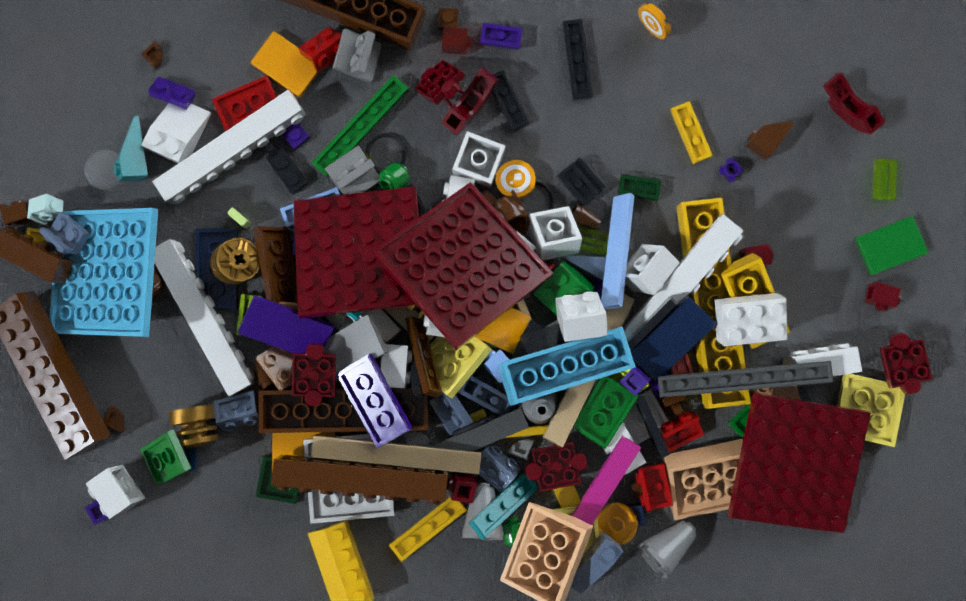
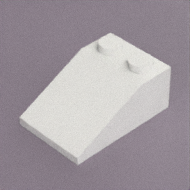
(176, 132)

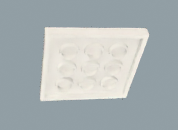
(339, 507)

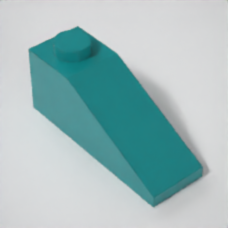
(131, 158)

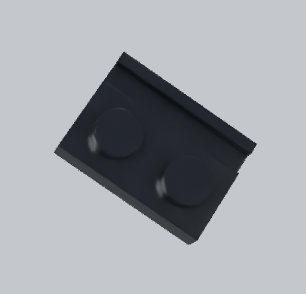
(581, 181)

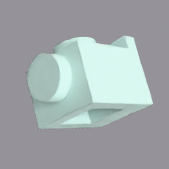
(44, 208)

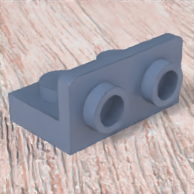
(66, 235)
(236, 411)
(450, 412)
(497, 467)

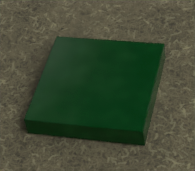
(266, 491)

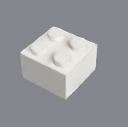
(478, 159)
(554, 233)
(649, 269)
(581, 316)
(396, 365)
(115, 491)

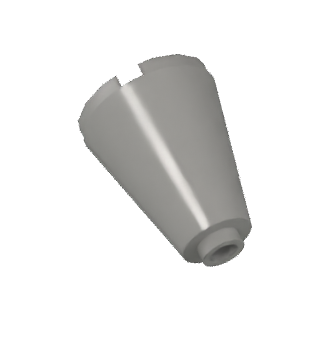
(542, 416)
(483, 496)
(668, 547)

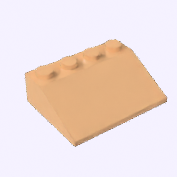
(702, 478)
(546, 553)

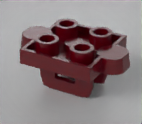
(440, 83)
(905, 363)
(314, 374)
(556, 466)

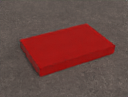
(243, 101)

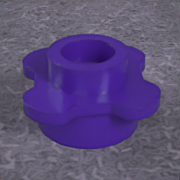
(724, 170)

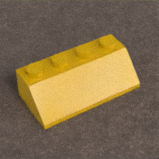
(748, 278)
(341, 563)

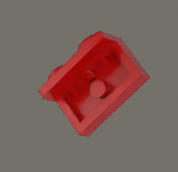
(322, 48)
(681, 431)
(654, 486)

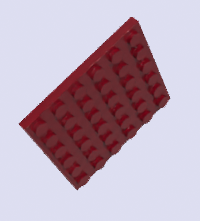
(336, 248)
(462, 265)
(798, 463)

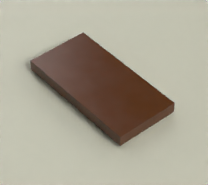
(276, 263)

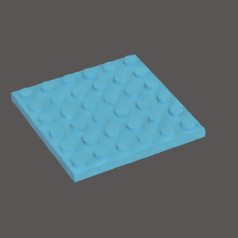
(111, 276)

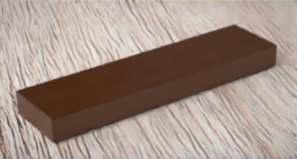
(423, 357)

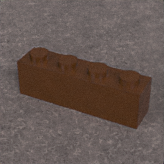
(34, 256)

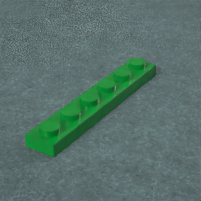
(361, 123)

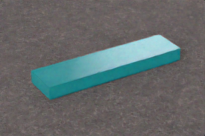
(503, 506)

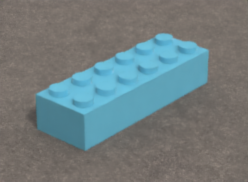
(565, 366)

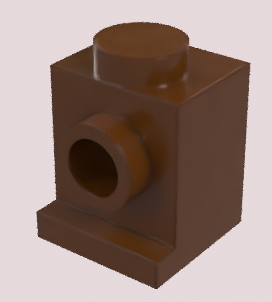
(15, 214)

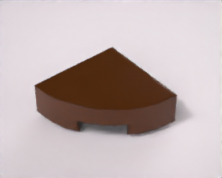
(153, 55)
(114, 419)

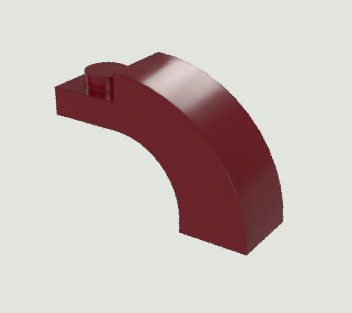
(471, 102)
(850, 107)

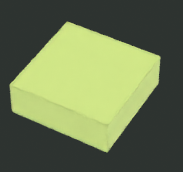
(239, 218)

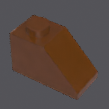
(767, 138)

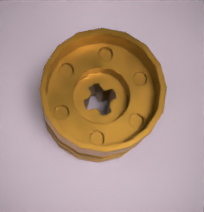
(223, 261)
(194, 425)

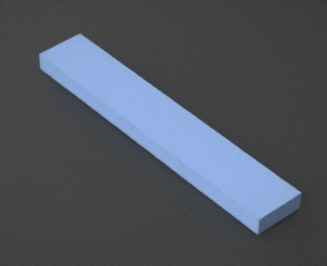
(617, 251)

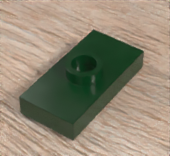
(640, 187)

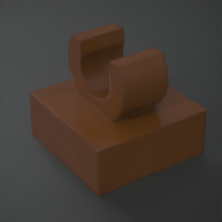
(673, 403)

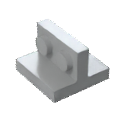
(357, 55)
(353, 172)

